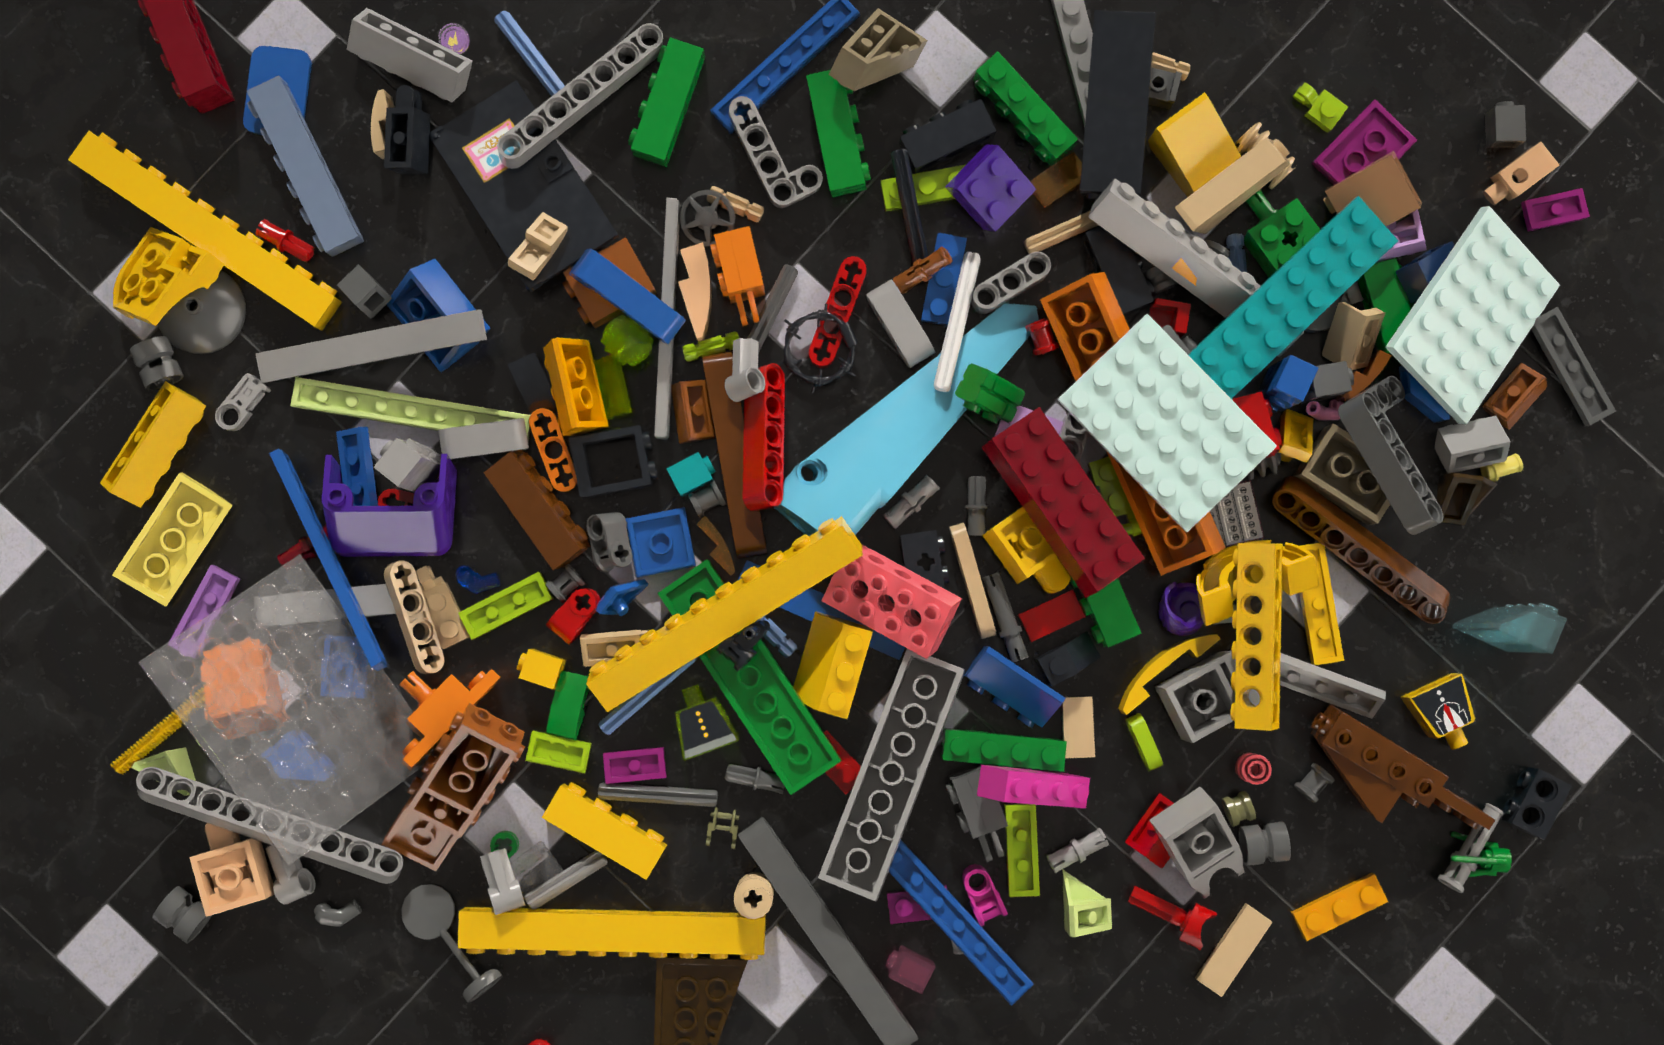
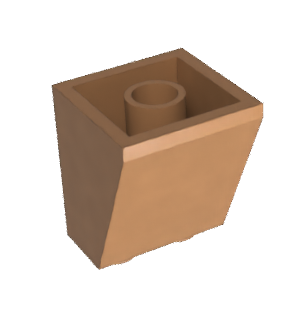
(1381, 186)

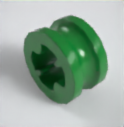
(503, 835)

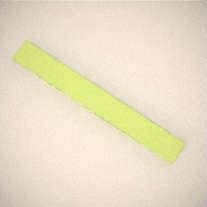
(392, 407)

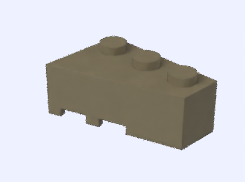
(877, 52)

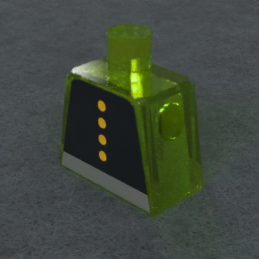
(703, 724)

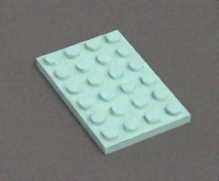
(1473, 315)
(1167, 423)

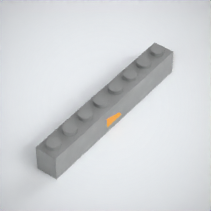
(1173, 249)

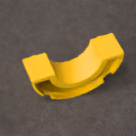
(1219, 573)

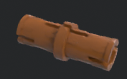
(922, 270)

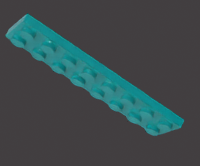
(1293, 297)

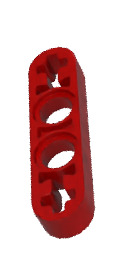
(842, 312)

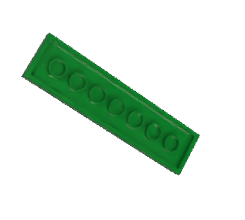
(760, 694)

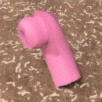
(1323, 413)

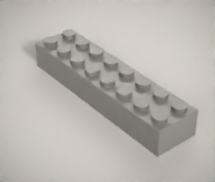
(891, 775)

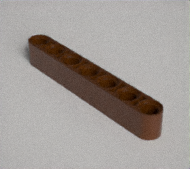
(729, 433)
(1367, 562)

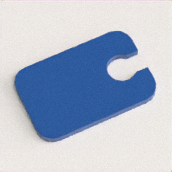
(290, 65)

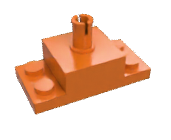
(438, 709)

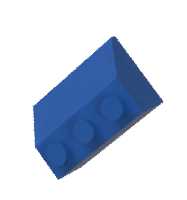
(430, 294)
(1013, 687)

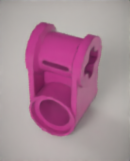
(983, 899)

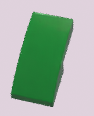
(567, 705)

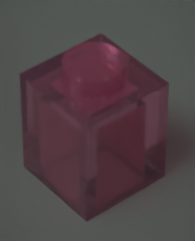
(910, 969)

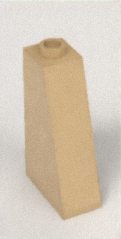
(1233, 186)

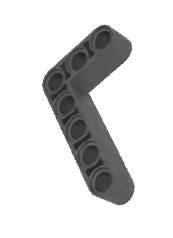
(1387, 455)

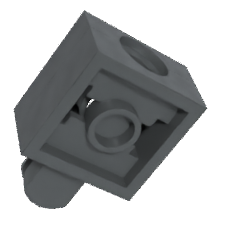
(977, 813)

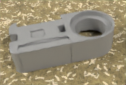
(243, 399)

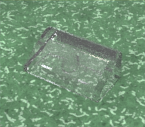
(535, 867)

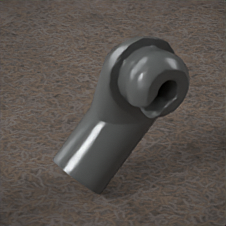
(332, 917)

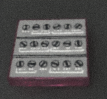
(1238, 516)

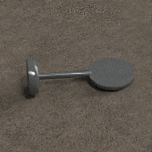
(429, 914)

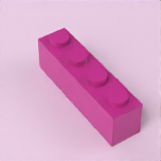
(1033, 786)

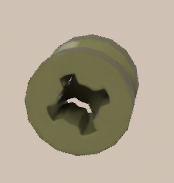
(1238, 808)

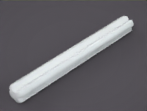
(957, 322)

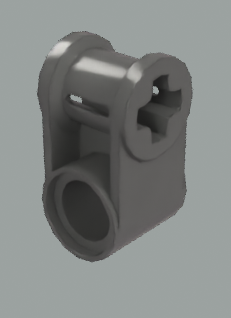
(609, 537)

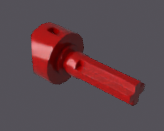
(1190, 921)

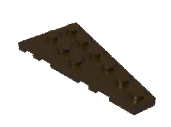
(694, 998)

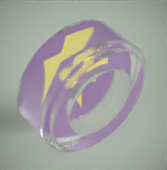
(454, 38)

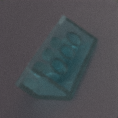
(1516, 627)

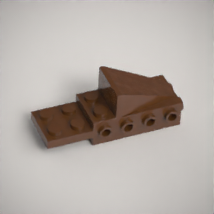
(1383, 771)

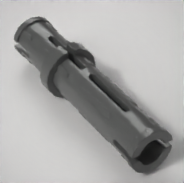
(1004, 614)

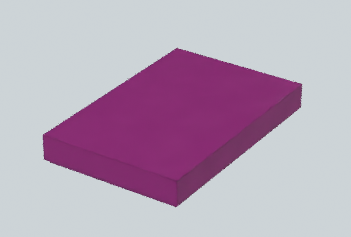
(1362, 143)

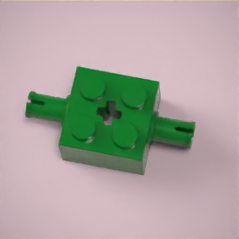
(1288, 224)

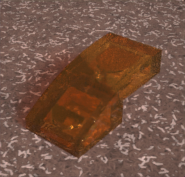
(1058, 180)
(721, 552)

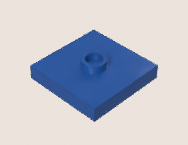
(661, 542)

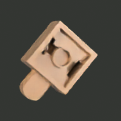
(231, 872)

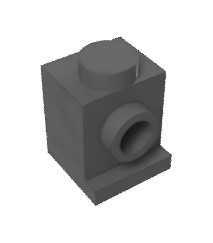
(1166, 95)

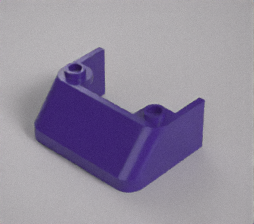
(390, 530)

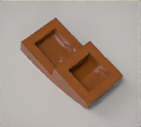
(1361, 380)

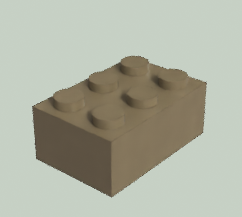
(1343, 476)

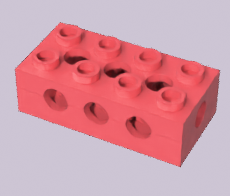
(909, 594)

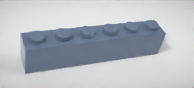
(305, 166)

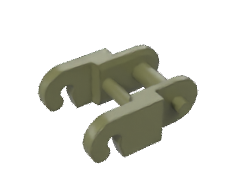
(712, 825)

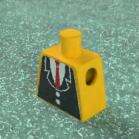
(1442, 709)

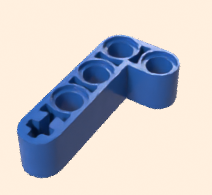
(627, 295)

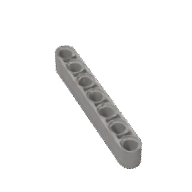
(574, 108)

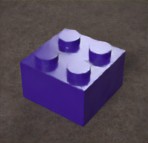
(990, 187)

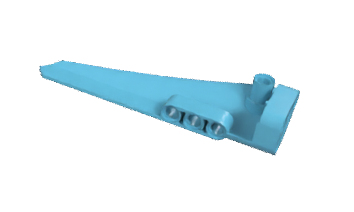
(889, 441)

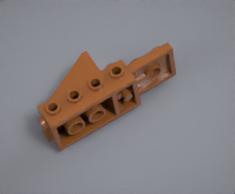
(455, 785)

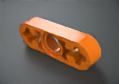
(553, 474)

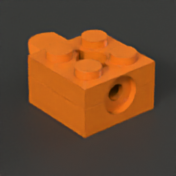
(740, 267)

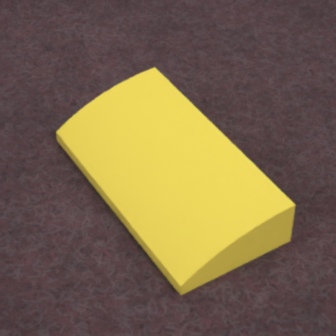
(172, 539)

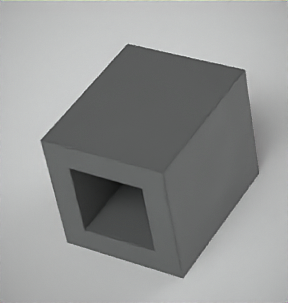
(1505, 125)
(364, 291)

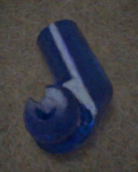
(474, 582)

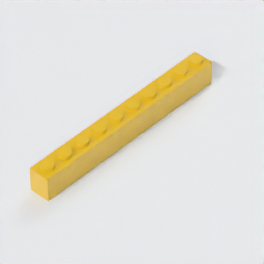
(206, 231)
(724, 613)
(611, 932)

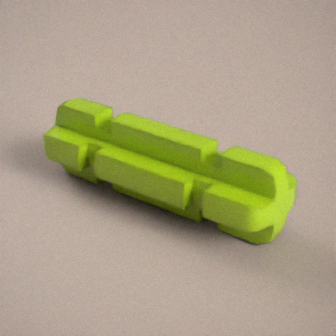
(709, 346)

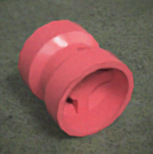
(1248, 765)

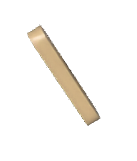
(972, 580)
(409, 619)

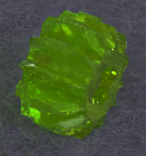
(627, 341)

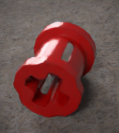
(1042, 336)

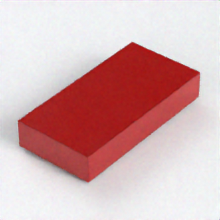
(1051, 615)

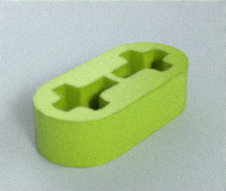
(1144, 742)

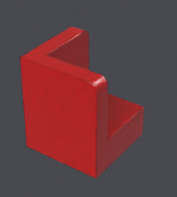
(1171, 313)

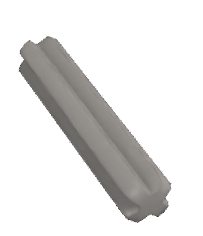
(565, 879)

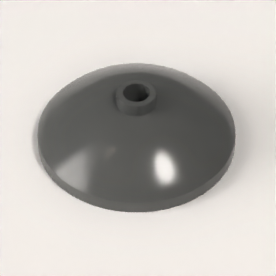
(213, 323)

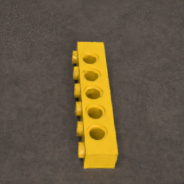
(1268, 621)

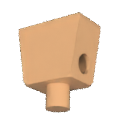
(1527, 169)

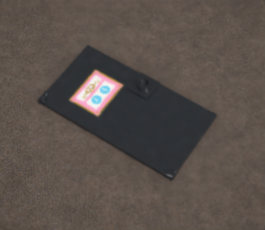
(516, 197)

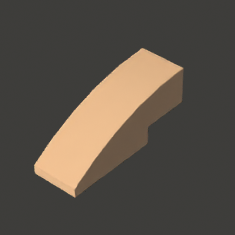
(697, 288)

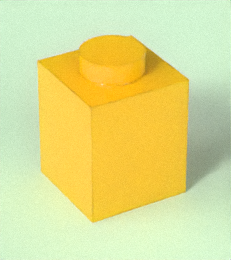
(540, 668)

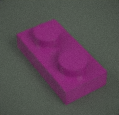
(1555, 209)
(634, 765)
(904, 908)

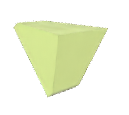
(173, 761)
(1084, 908)

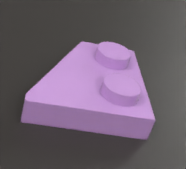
(1410, 237)

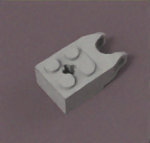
(1212, 681)
(1198, 839)

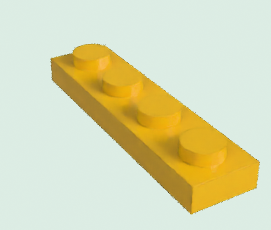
(1320, 613)

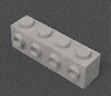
(409, 55)
(408, 463)

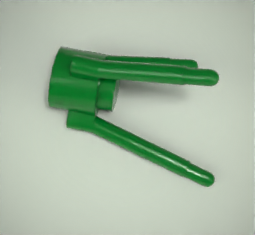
(1491, 860)

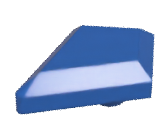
(619, 596)

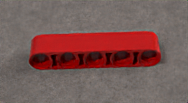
(764, 442)

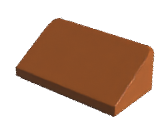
(1515, 395)
(692, 411)

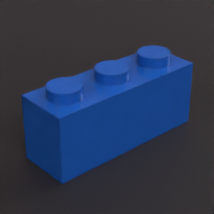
(1287, 382)

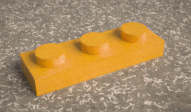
(1339, 906)

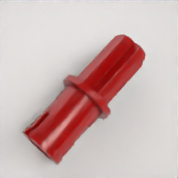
(285, 241)

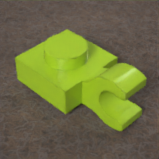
(1323, 109)

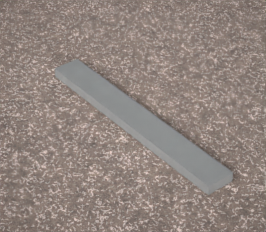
(669, 286)
(371, 346)

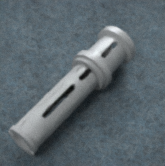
(1466, 868)

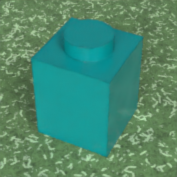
(691, 473)

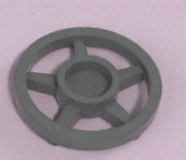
(706, 217)

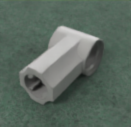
(745, 377)
(292, 880)
(503, 887)

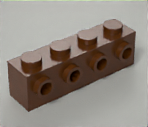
(537, 509)

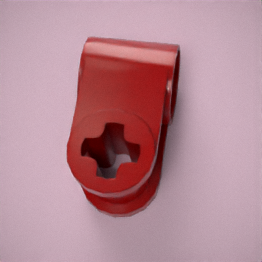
(571, 618)

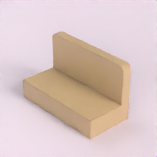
(1353, 335)

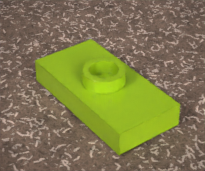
(558, 752)

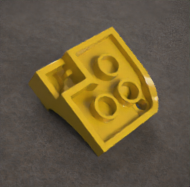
(160, 275)

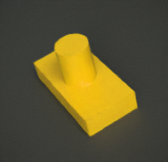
(1296, 436)

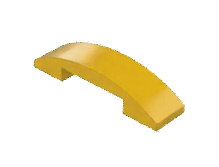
(1136, 694)

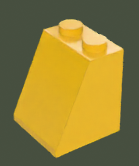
(1194, 145)

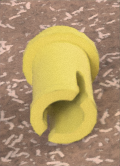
(1511, 465)

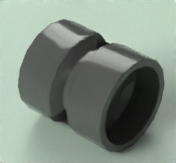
(153, 353)
(1270, 843)
(181, 914)

